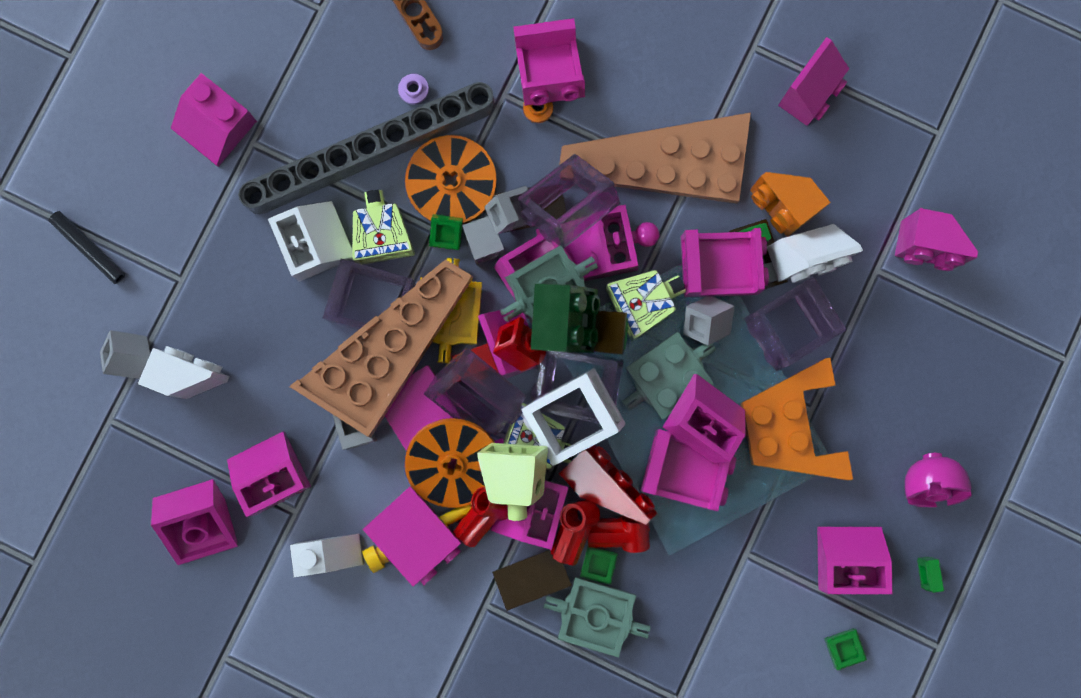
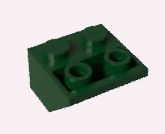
(564, 318)

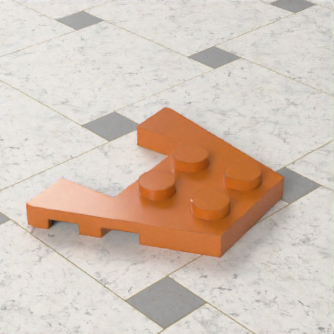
(780, 427)

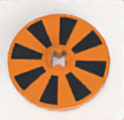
(444, 157)
(429, 458)

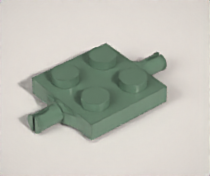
(548, 269)
(665, 373)
(596, 617)

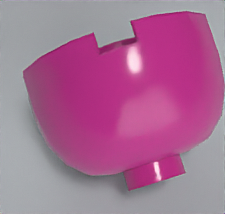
(936, 480)

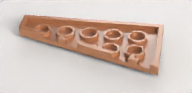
(680, 160)
(378, 359)

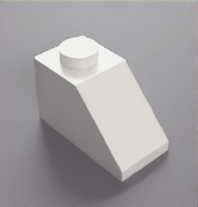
(326, 555)

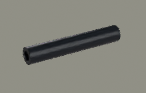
(86, 247)

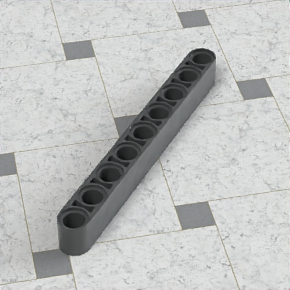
(353, 146)

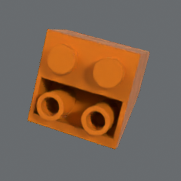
(788, 200)

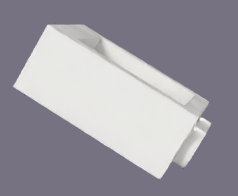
(600, 403)

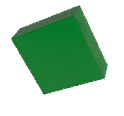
(446, 232)
(599, 565)
(930, 574)
(845, 649)

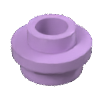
(413, 97)

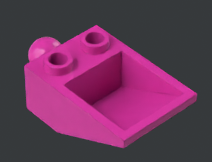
(603, 245)

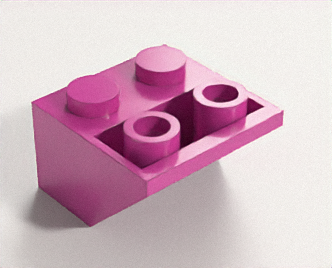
(934, 239)
(707, 421)
(266, 475)
(542, 518)
(853, 561)

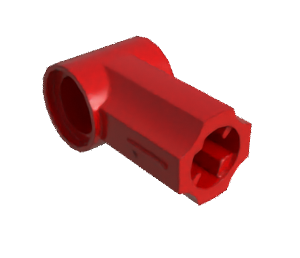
(479, 518)
(573, 532)
(620, 532)

